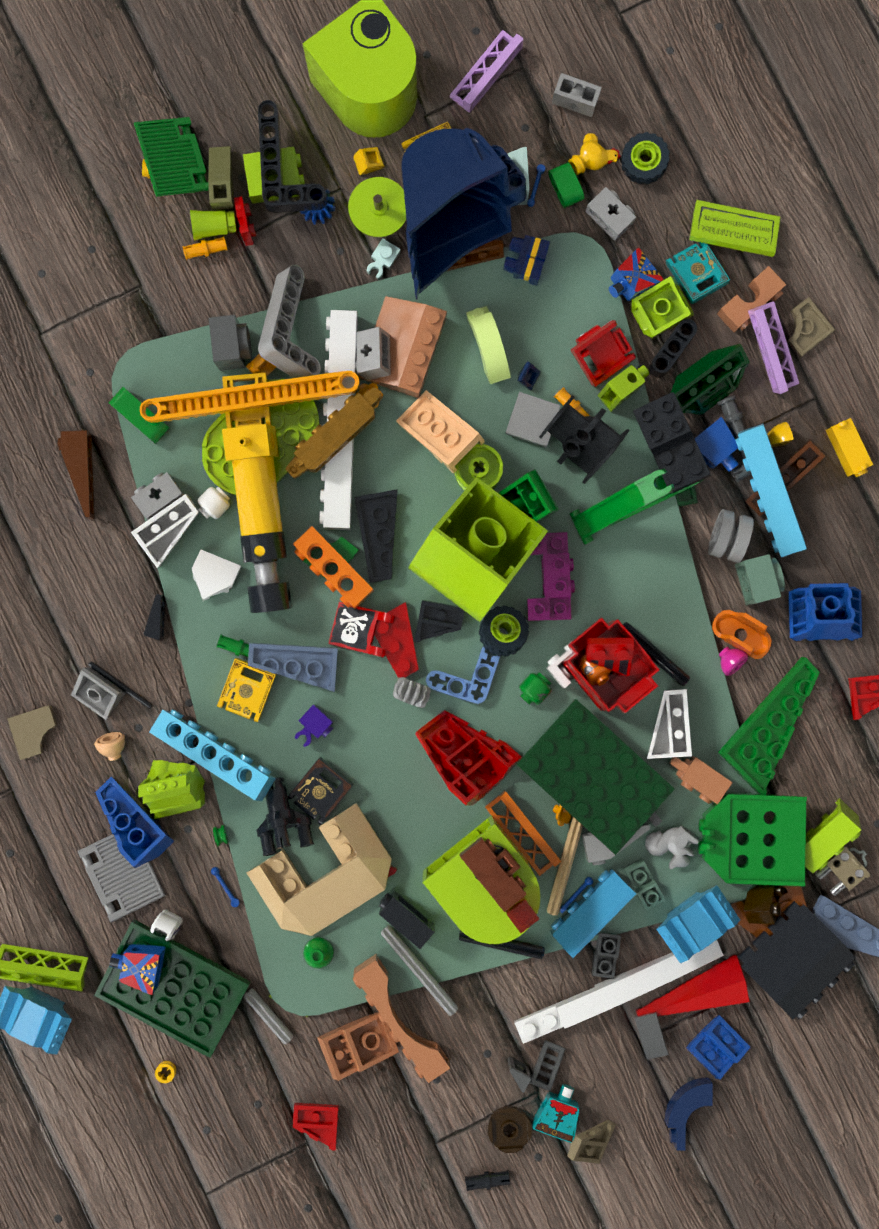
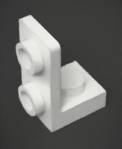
(561, 674)

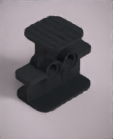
(584, 439)

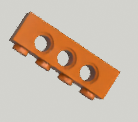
(312, 539)

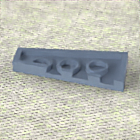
(301, 663)
(849, 928)

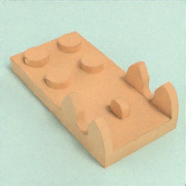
(439, 430)

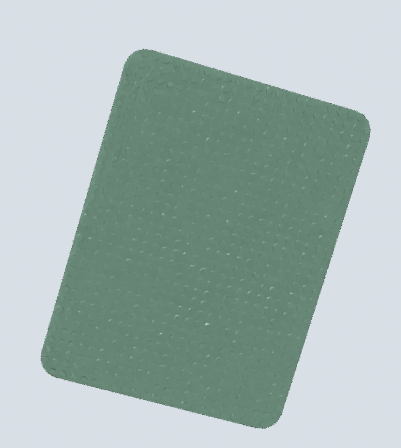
(628, 573)

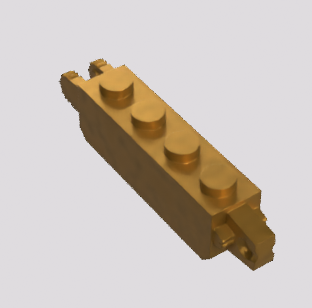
(335, 434)

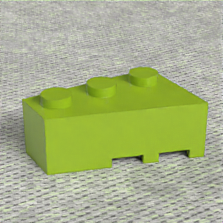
(831, 836)

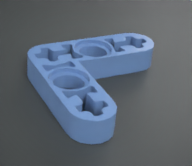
(468, 686)

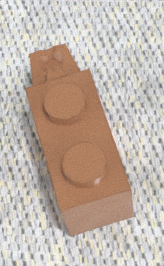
(702, 778)

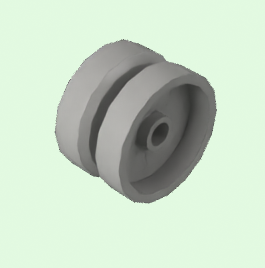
(730, 536)

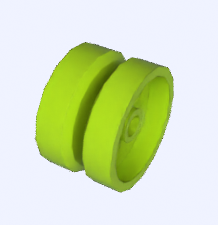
(483, 457)

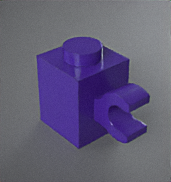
(314, 723)

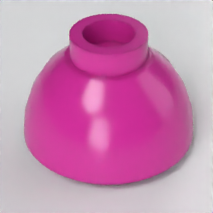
(732, 660)

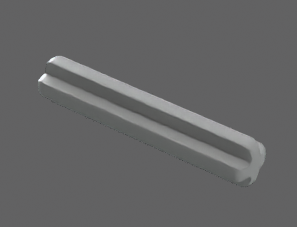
(268, 1016)

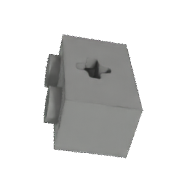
(576, 95)
(614, 224)
(373, 353)
(168, 494)

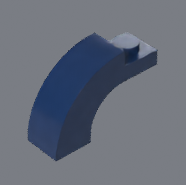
(682, 1103)

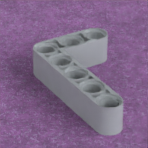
(278, 324)

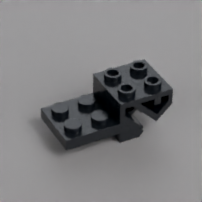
(672, 442)

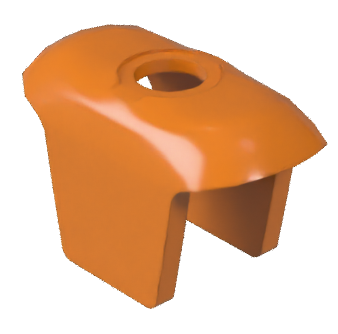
(757, 640)

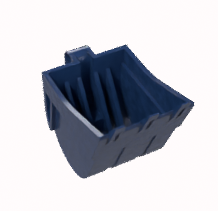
(455, 199)

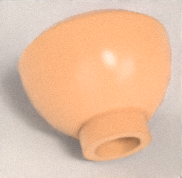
(111, 745)

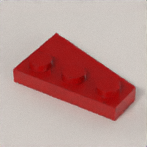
(398, 642)

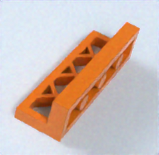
(530, 829)

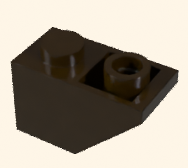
(763, 904)

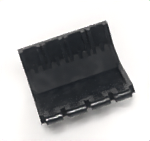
(796, 960)

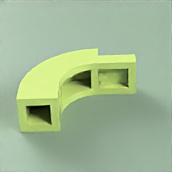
(489, 344)

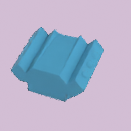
(697, 923)
(34, 1017)

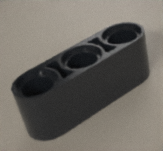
(678, 339)

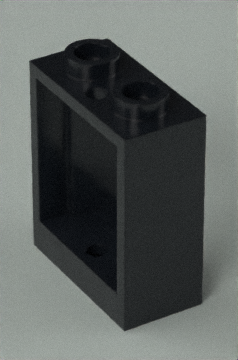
(406, 919)

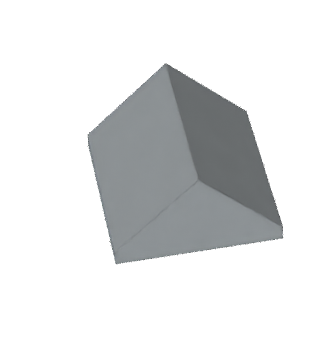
(97, 692)

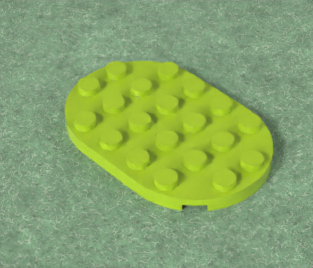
(292, 425)

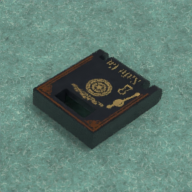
(317, 794)

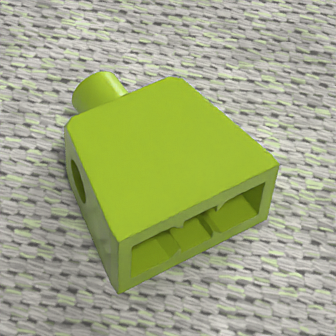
(623, 386)

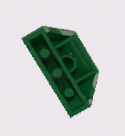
(721, 374)

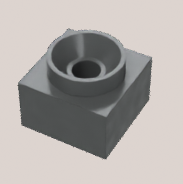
(229, 342)

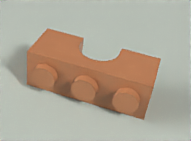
(765, 286)

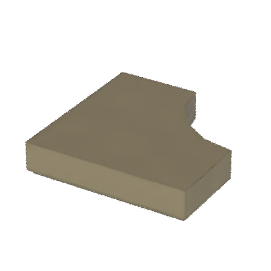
(810, 327)
(30, 729)

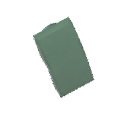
(644, 884)

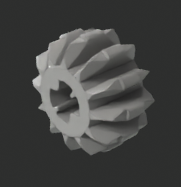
(411, 692)

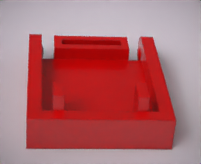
(606, 351)

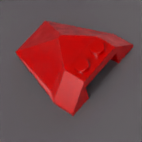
(465, 757)

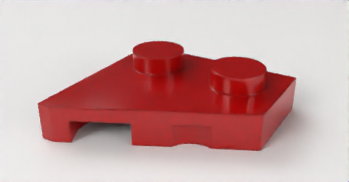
(317, 1121)

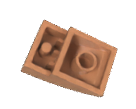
(357, 1046)

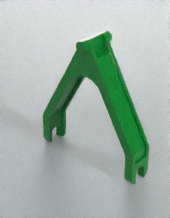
(624, 504)

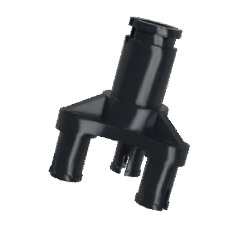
(280, 819)

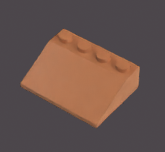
(413, 342)

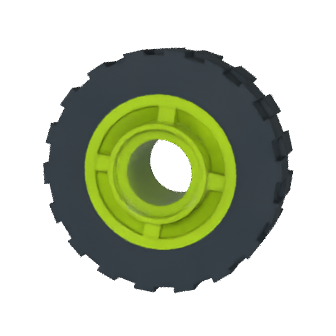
(648, 145)
(501, 643)

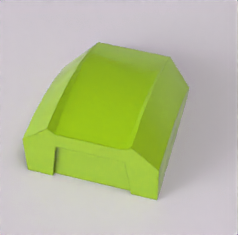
(661, 307)

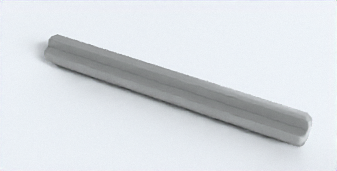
(419, 970)

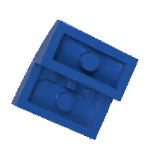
(718, 1047)

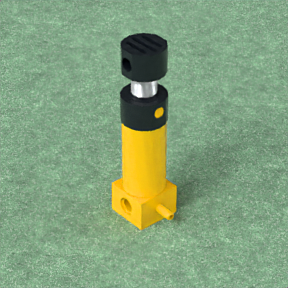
(261, 537)

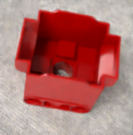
(619, 689)

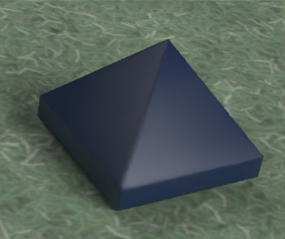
(528, 375)

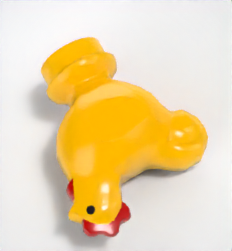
(592, 155)

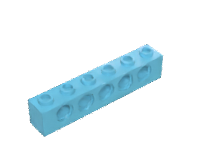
(165, 730)

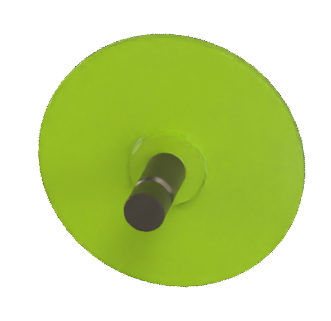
(377, 207)

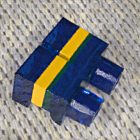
(530, 260)

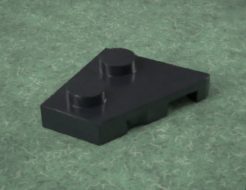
(437, 620)

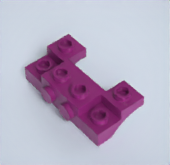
(555, 580)

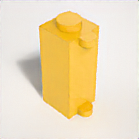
(849, 448)

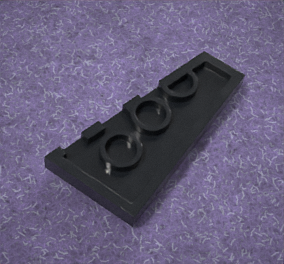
(377, 528)

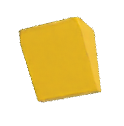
(368, 160)

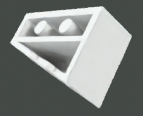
(672, 727)

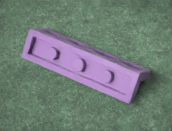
(490, 73)
(768, 348)

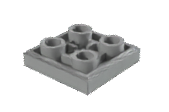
(531, 418)

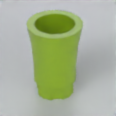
(212, 223)

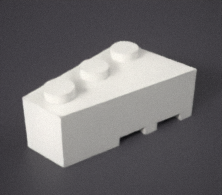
(165, 529)

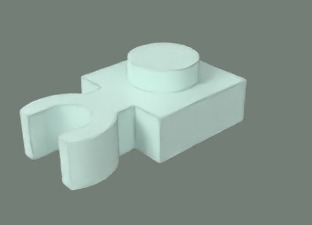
(384, 256)

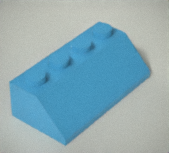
(591, 912)

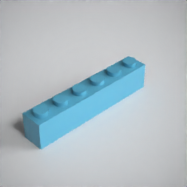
(771, 489)

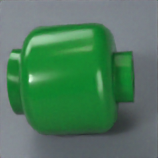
(535, 688)

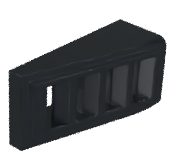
(155, 623)

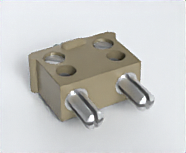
(846, 867)

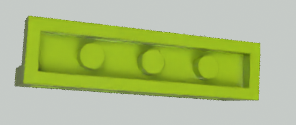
(42, 974)

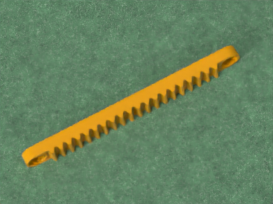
(249, 396)

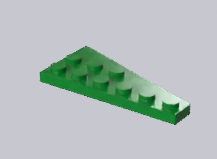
(767, 731)

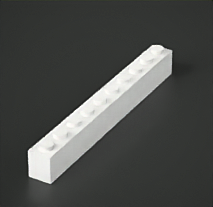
(339, 470)

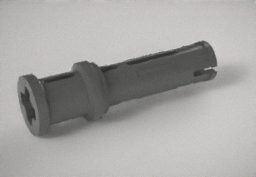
(732, 417)

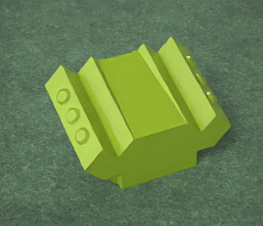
(172, 788)

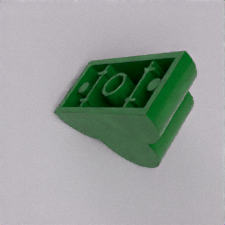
(531, 496)

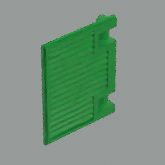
(171, 156)

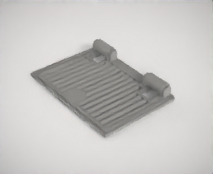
(118, 879)

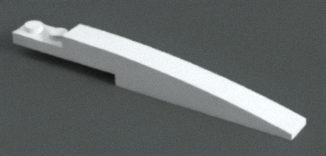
(612, 993)

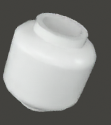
(213, 503)

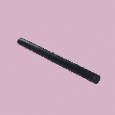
(120, 685)

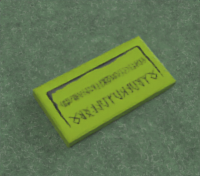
(735, 228)

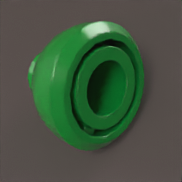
(318, 953)

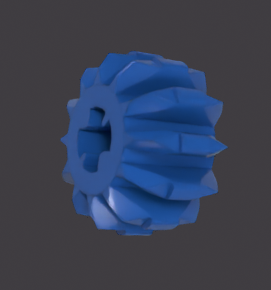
(320, 214)

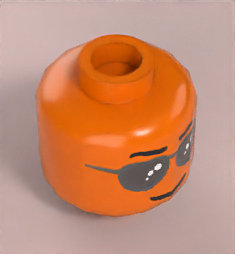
(593, 673)

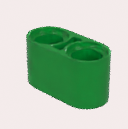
(566, 185)

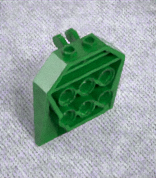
(787, 849)

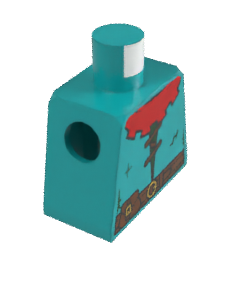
(558, 1115)

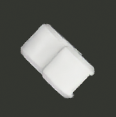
(167, 924)

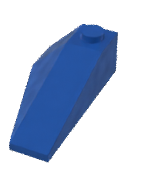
(135, 831)

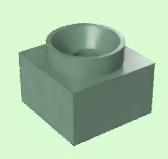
(760, 579)

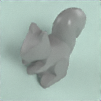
(676, 841)

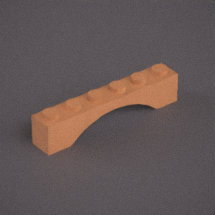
(426, 1054)

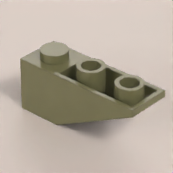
(221, 179)

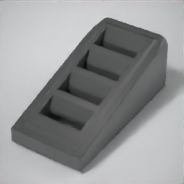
(536, 1070)

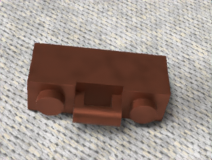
(498, 882)

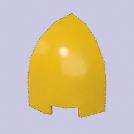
(780, 435)

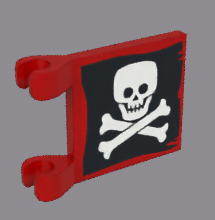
(356, 629)

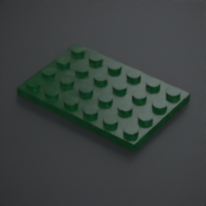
(595, 776)
(192, 995)

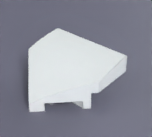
(214, 574)

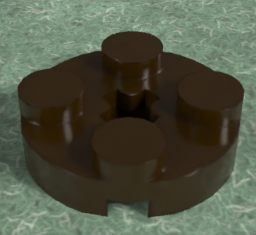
(519, 1137)

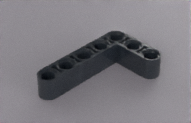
(274, 167)

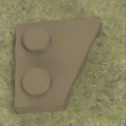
(591, 1144)

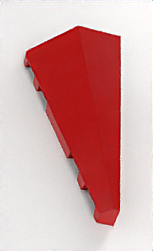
(714, 988)

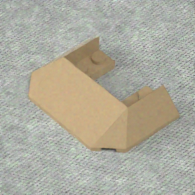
(354, 882)

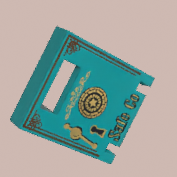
(694, 267)

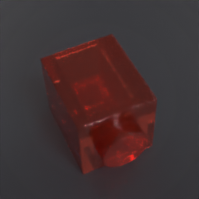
(522, 915)

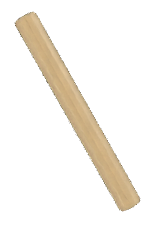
(564, 867)

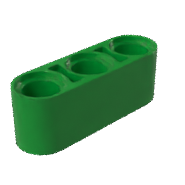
(129, 407)

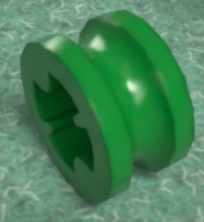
(220, 835)

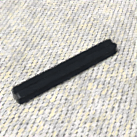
(658, 657)
(512, 946)

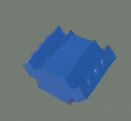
(825, 612)

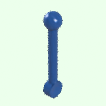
(540, 170)
(588, 881)
(234, 901)

